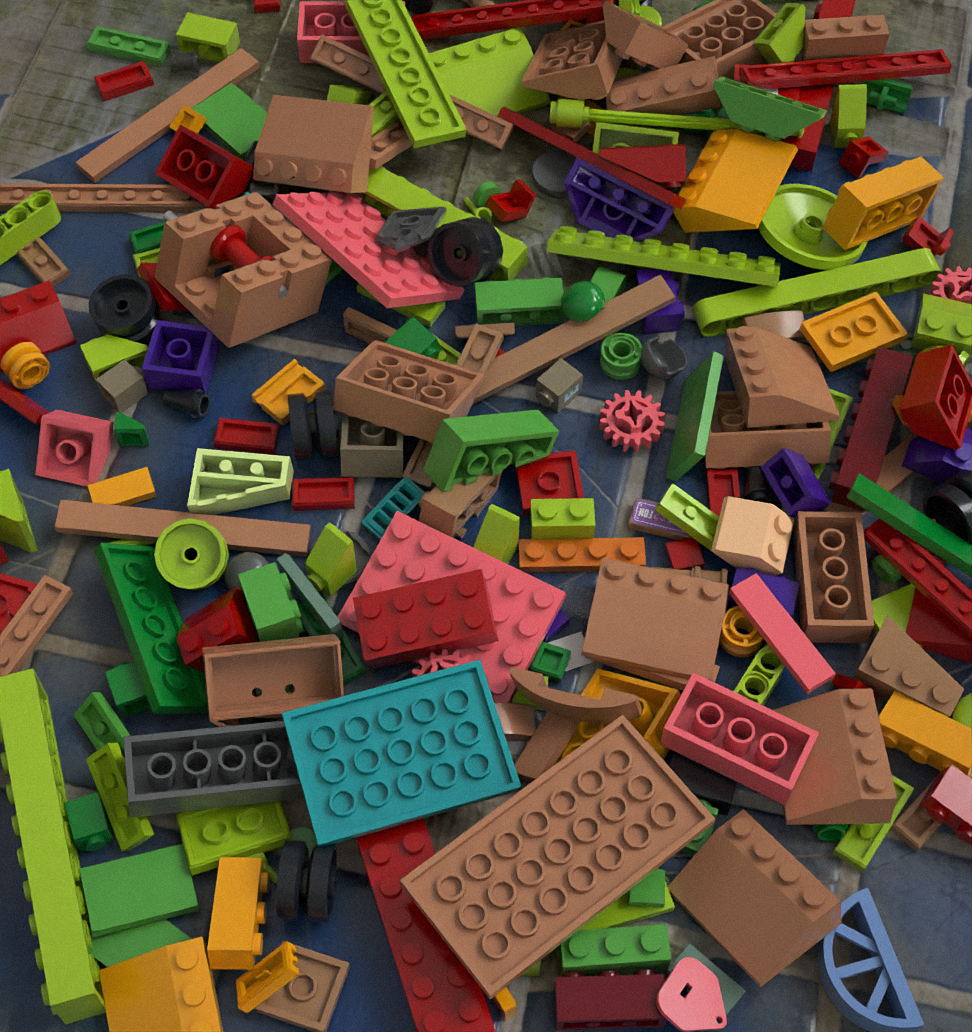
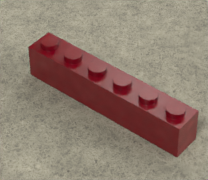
(873, 422)

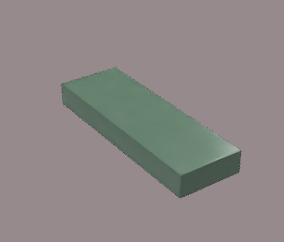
(310, 597)

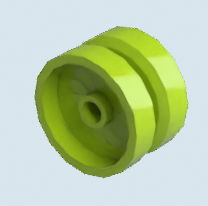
(173, 548)

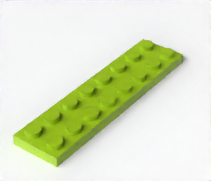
(406, 71)
(671, 258)

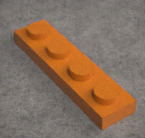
(578, 553)

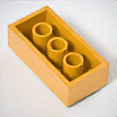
(882, 202)

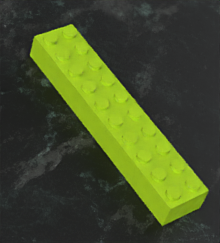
(48, 850)

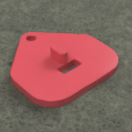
(700, 1005)

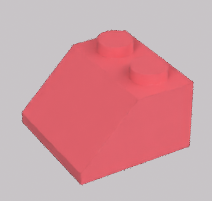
(73, 447)

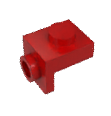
(512, 204)
(923, 235)

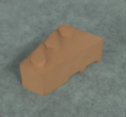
(453, 508)
(903, 666)

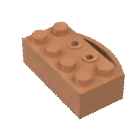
(235, 670)

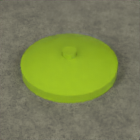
(796, 229)

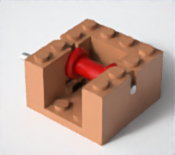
(272, 272)

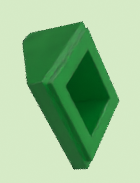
(130, 432)

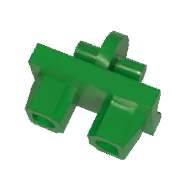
(888, 94)

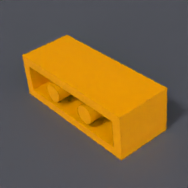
(926, 734)
(237, 913)

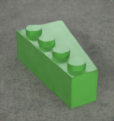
(487, 444)

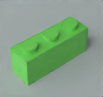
(519, 301)
(616, 950)

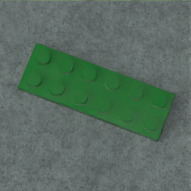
(151, 628)

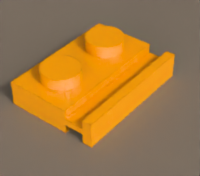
(289, 380)

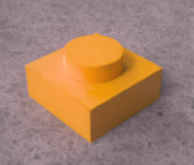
(189, 119)

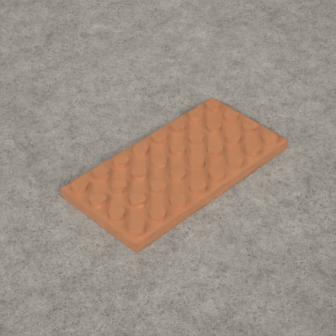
(556, 855)

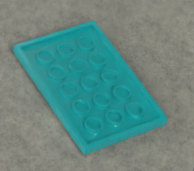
(400, 753)

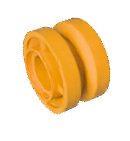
(25, 365)
(734, 642)

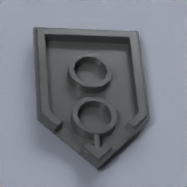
(410, 227)

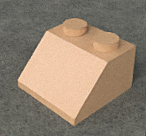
(753, 535)

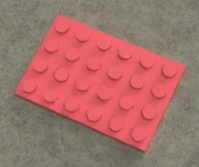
(347, 233)
(519, 602)

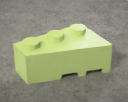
(237, 481)

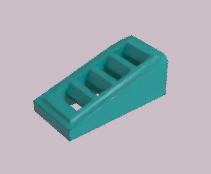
(397, 494)

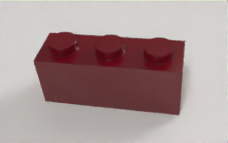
(607, 1000)

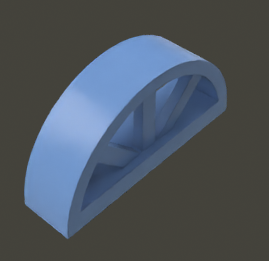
(883, 959)

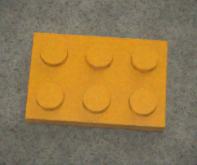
(853, 331)

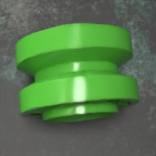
(620, 345)

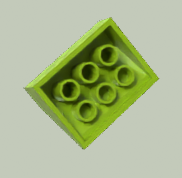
(490, 72)

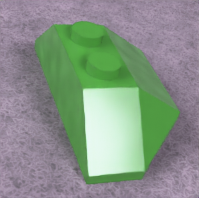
(764, 110)

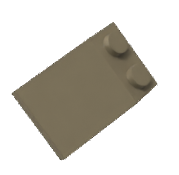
(370, 449)

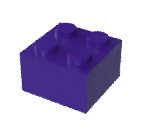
(180, 357)

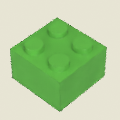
(271, 603)

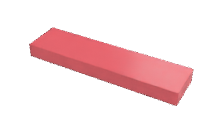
(782, 633)

